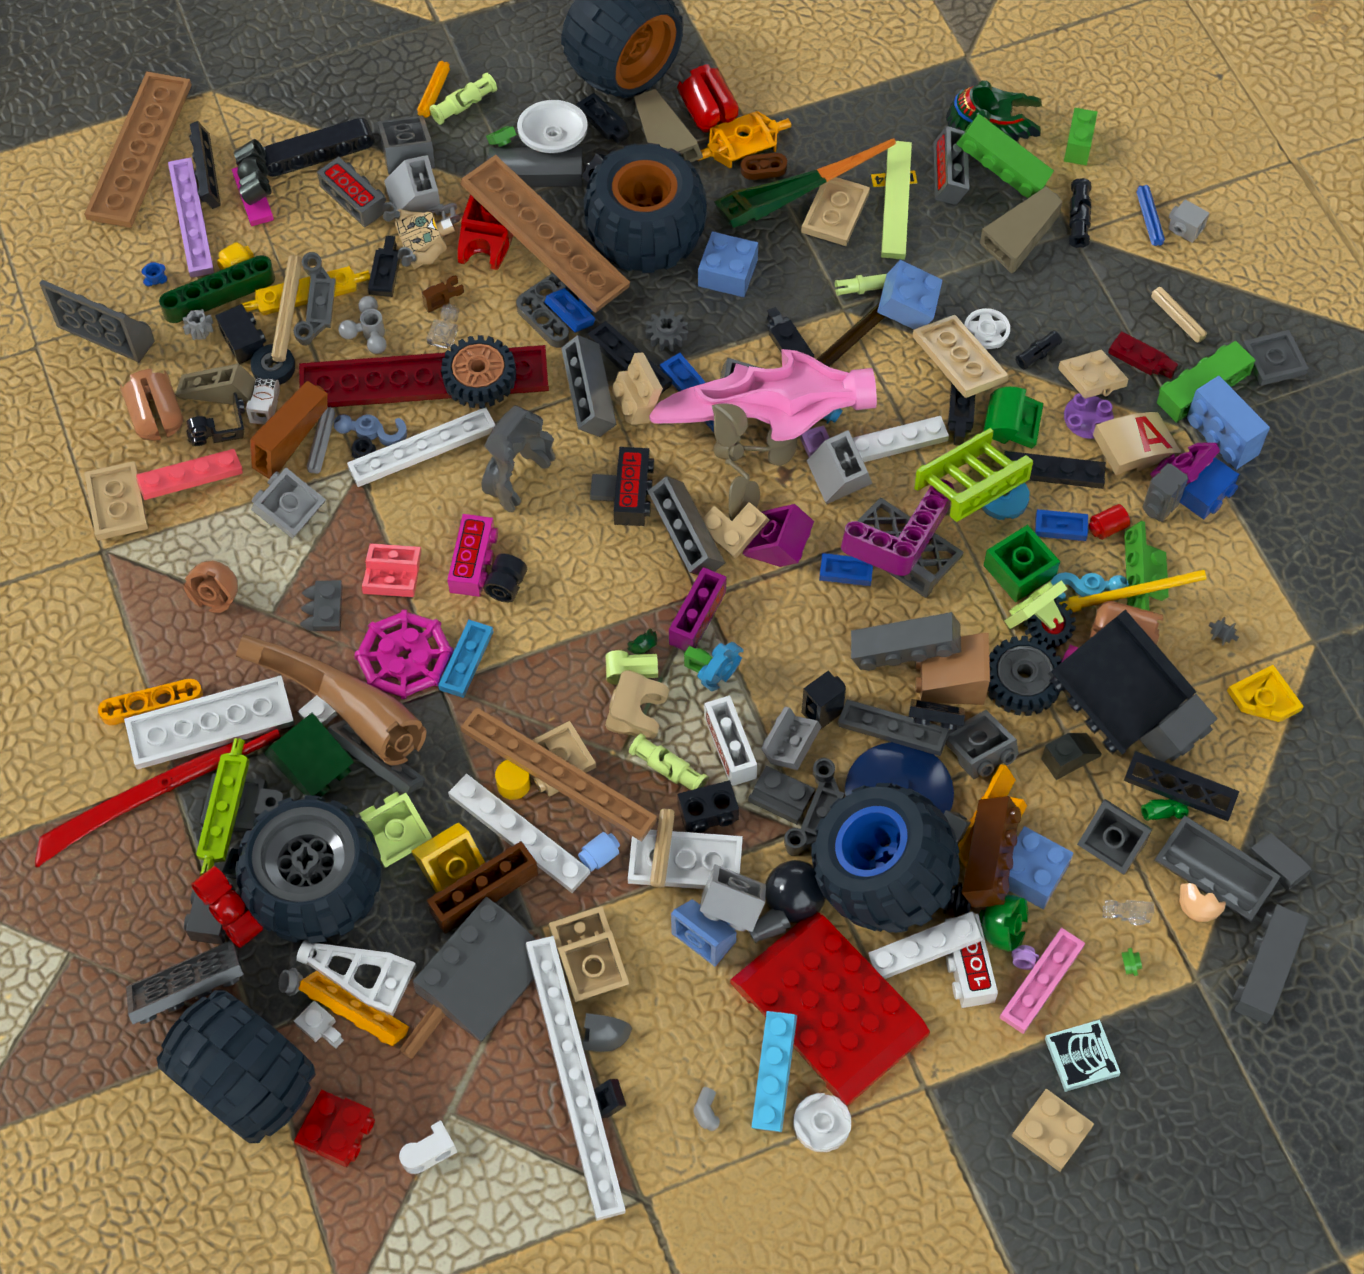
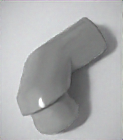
(703, 1111)

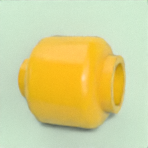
(233, 255)

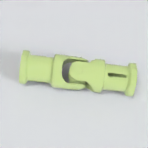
(465, 97)
(667, 763)

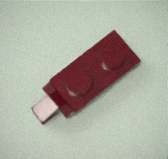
(1142, 356)

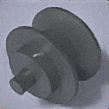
(1223, 631)

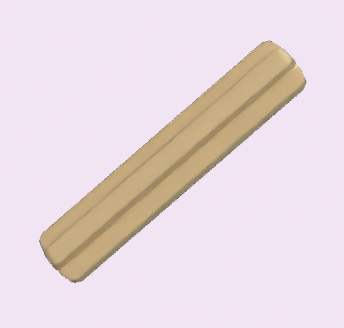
(1178, 314)
(662, 848)

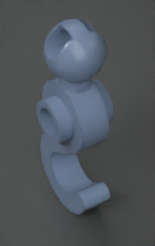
(371, 428)

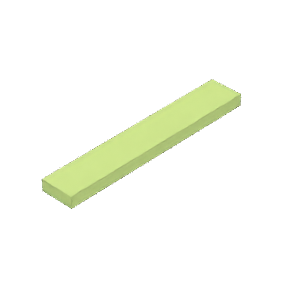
(896, 201)

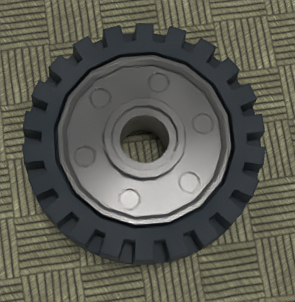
(1018, 692)

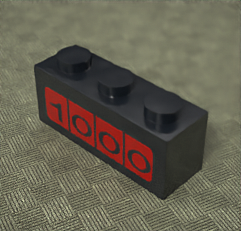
(633, 486)

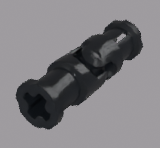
(1080, 213)

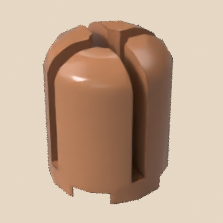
(145, 387)
(1145, 618)

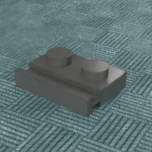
(781, 795)

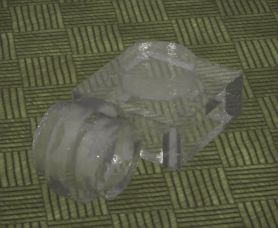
(444, 332)

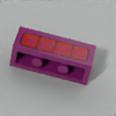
(697, 609)

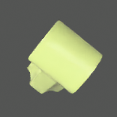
(619, 661)

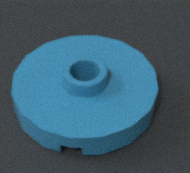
(1009, 506)

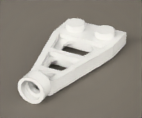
(389, 985)

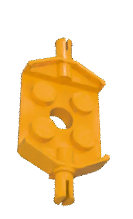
(728, 146)

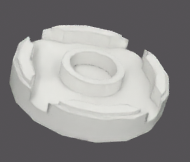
(822, 1122)

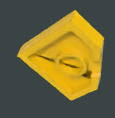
(1265, 696)

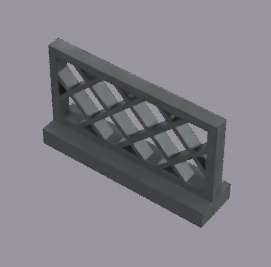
(919, 578)

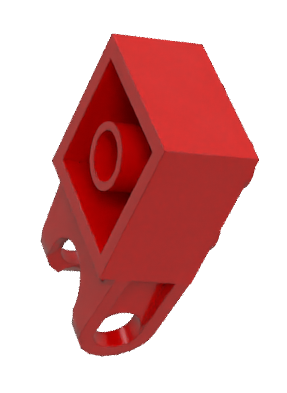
(482, 234)

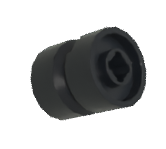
(505, 575)

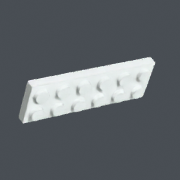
(208, 722)

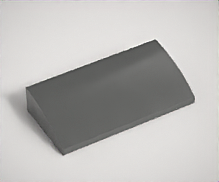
(541, 168)
(1217, 868)

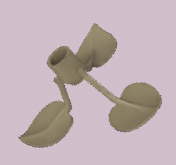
(729, 424)

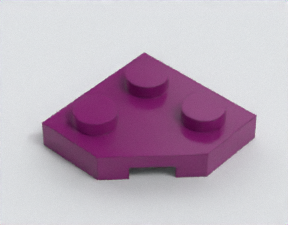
(1191, 462)

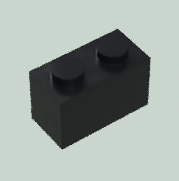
(240, 332)
(824, 699)

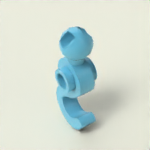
(1089, 583)

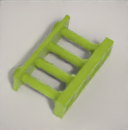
(977, 493)

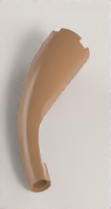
(369, 711)

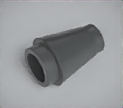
(770, 925)

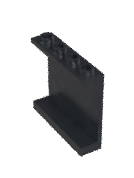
(1121, 683)

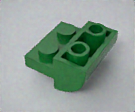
(1013, 416)

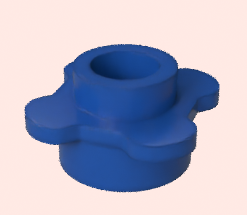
(154, 269)

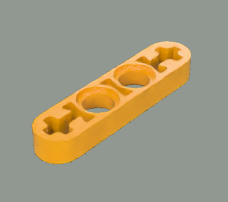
(150, 697)

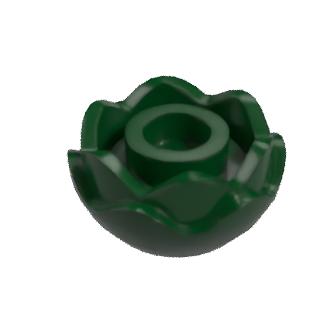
(643, 642)

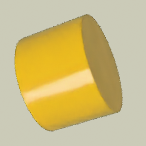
(512, 780)

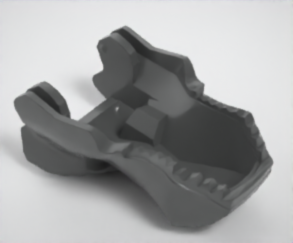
(514, 433)

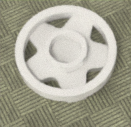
(987, 329)

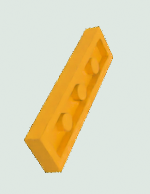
(342, 1003)

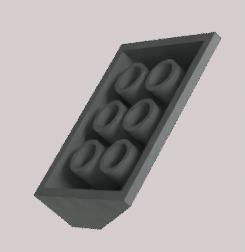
(98, 323)
(479, 970)

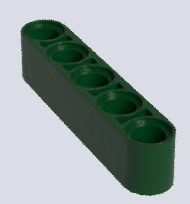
(217, 288)

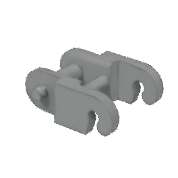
(445, 209)

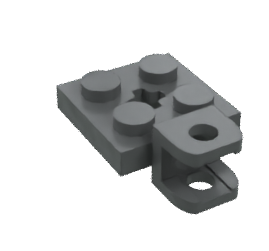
(253, 802)

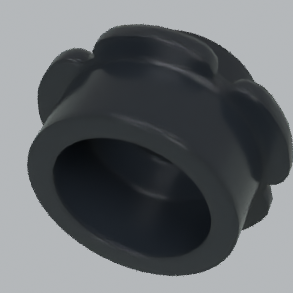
(362, 444)

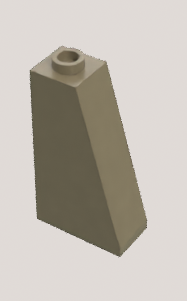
(664, 126)
(1021, 228)

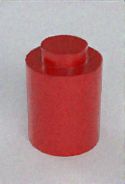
(1109, 522)

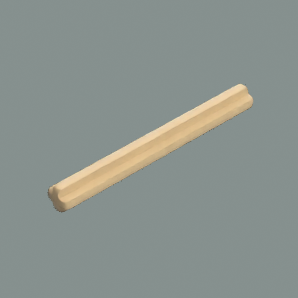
(286, 308)

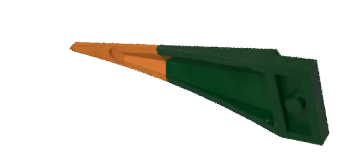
(763, 199)

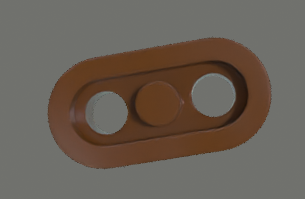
(763, 165)

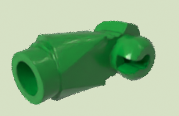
(1163, 809)

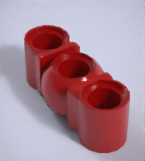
(226, 906)

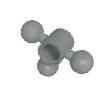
(370, 324)

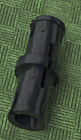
(1038, 349)

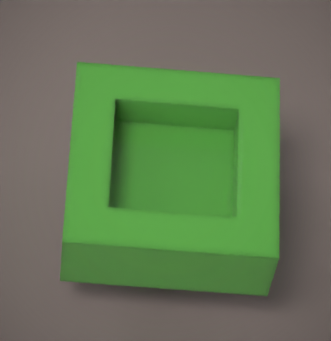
(501, 136)
(696, 658)

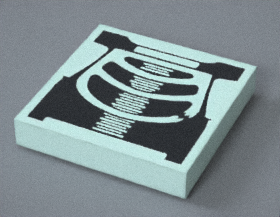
(1082, 1055)

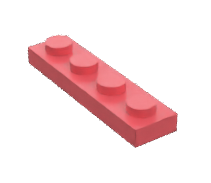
(189, 474)

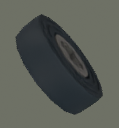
(262, 360)

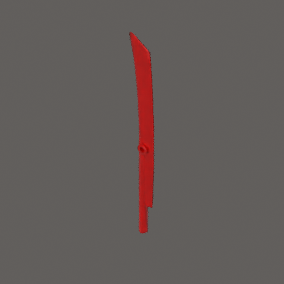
(81, 825)

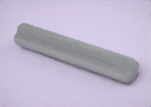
(320, 441)

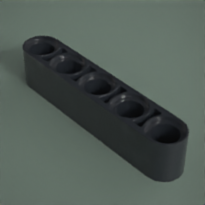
(318, 147)

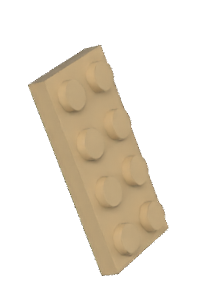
(960, 356)

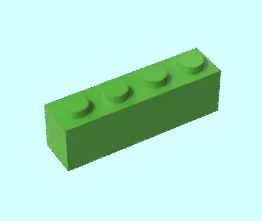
(1004, 157)
(1228, 362)

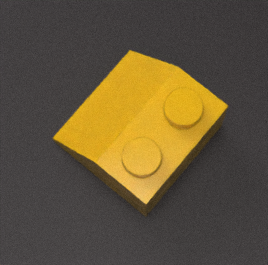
(448, 857)

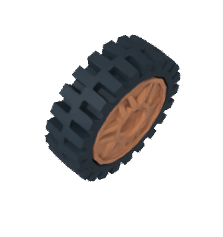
(467, 384)

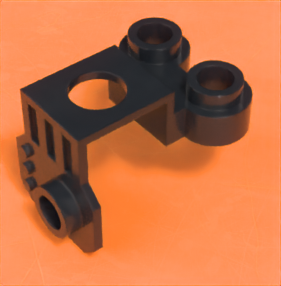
(201, 427)

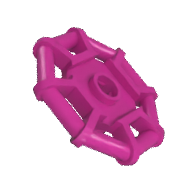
(404, 640)

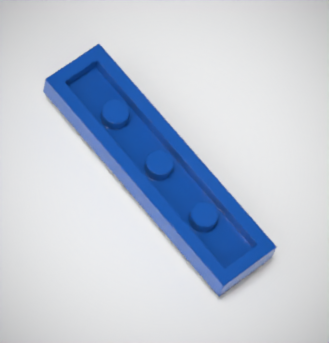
(683, 376)

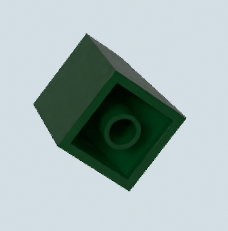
(310, 757)

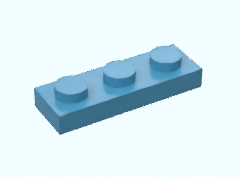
(466, 658)

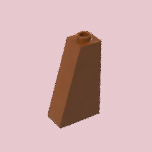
(287, 429)

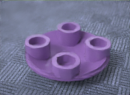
(1083, 414)

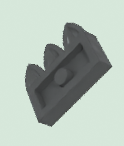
(325, 607)

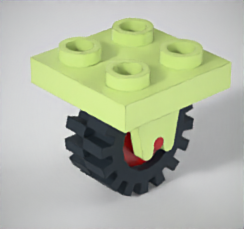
(1044, 616)

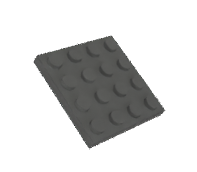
(182, 982)

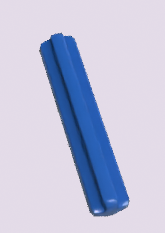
(1150, 215)

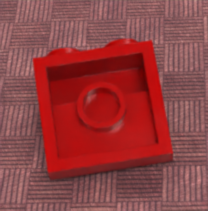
(335, 1128)

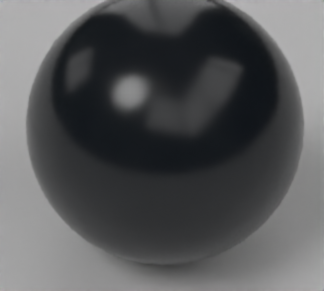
(794, 890)

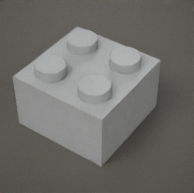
(733, 898)

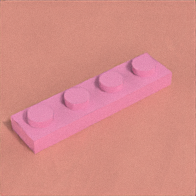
(1042, 980)

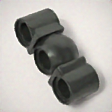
(252, 172)

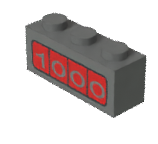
(950, 167)
(351, 191)

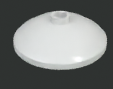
(552, 126)

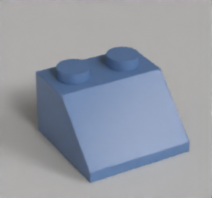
(704, 936)

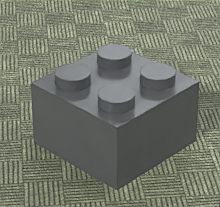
(1179, 730)

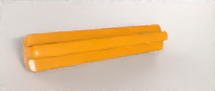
(433, 88)

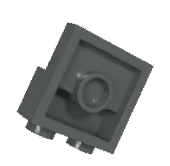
(982, 745)

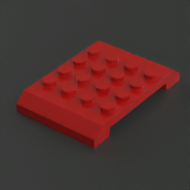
(847, 1014)

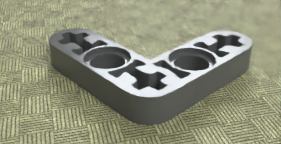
(540, 309)

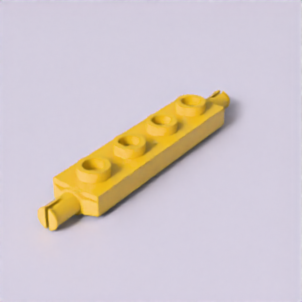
(268, 299)

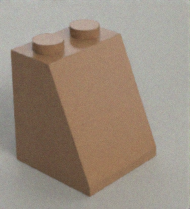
(957, 678)

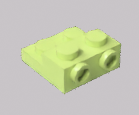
(396, 828)

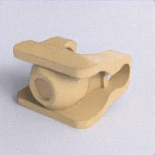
(625, 710)

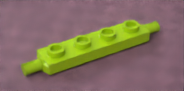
(223, 807)

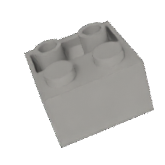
(413, 186)
(838, 467)

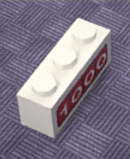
(730, 740)
(972, 974)

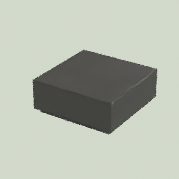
(603, 487)

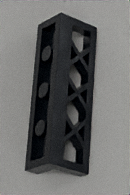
(1206, 793)

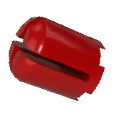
(708, 98)

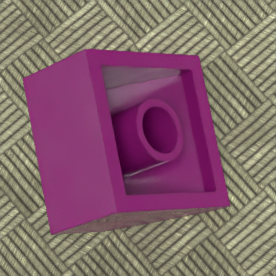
(782, 537)

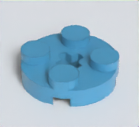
(722, 665)

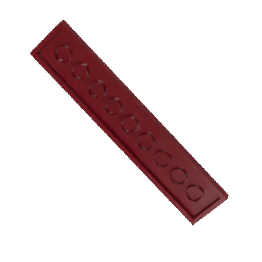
(408, 377)

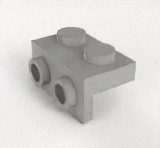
(790, 739)

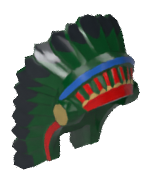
(995, 107)

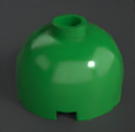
(1003, 923)

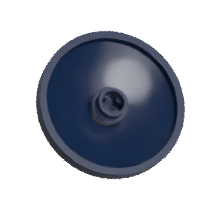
(906, 768)

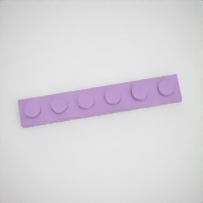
(191, 217)

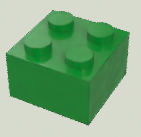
(1021, 563)

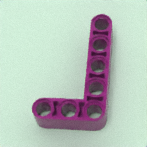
(899, 553)

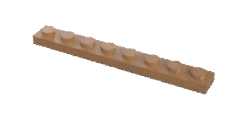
(559, 774)

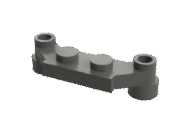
(319, 300)
(824, 797)

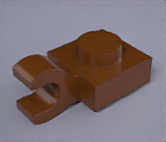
(439, 294)

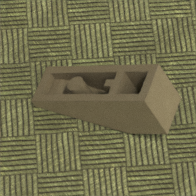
(217, 384)

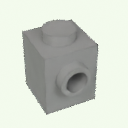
(1188, 220)

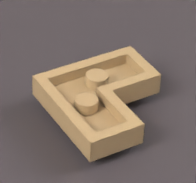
(735, 534)

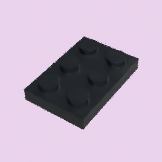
(926, 711)

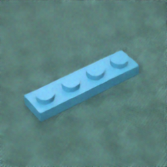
(774, 1071)

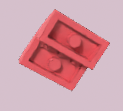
(391, 570)

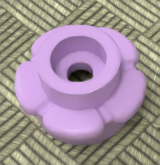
(1024, 957)

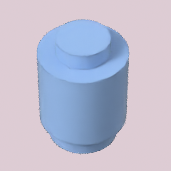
(599, 851)

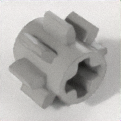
(198, 324)

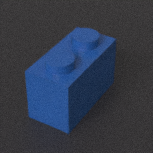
(1210, 488)

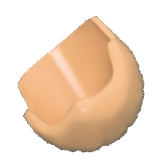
(1198, 906)

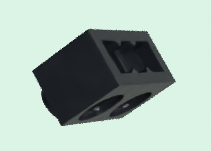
(705, 800)

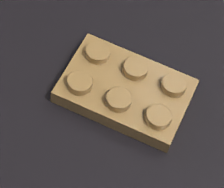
(835, 210)
(115, 500)

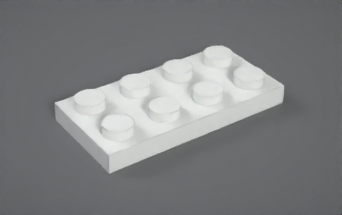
(689, 860)

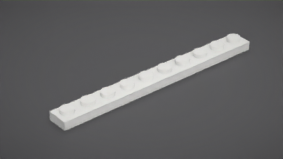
(575, 1079)

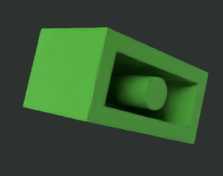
(1080, 136)

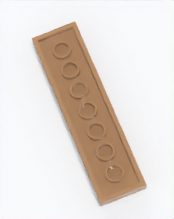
(138, 150)
(545, 233)

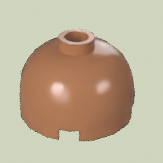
(211, 585)

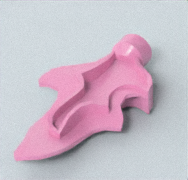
(784, 397)

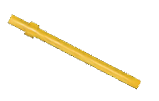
(1076, 603)

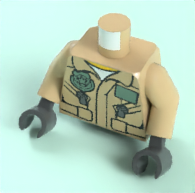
(419, 234)

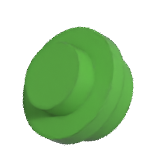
(1131, 962)

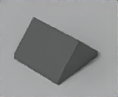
(1115, 837)

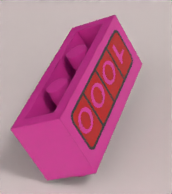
(472, 555)

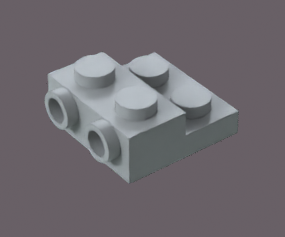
(287, 502)

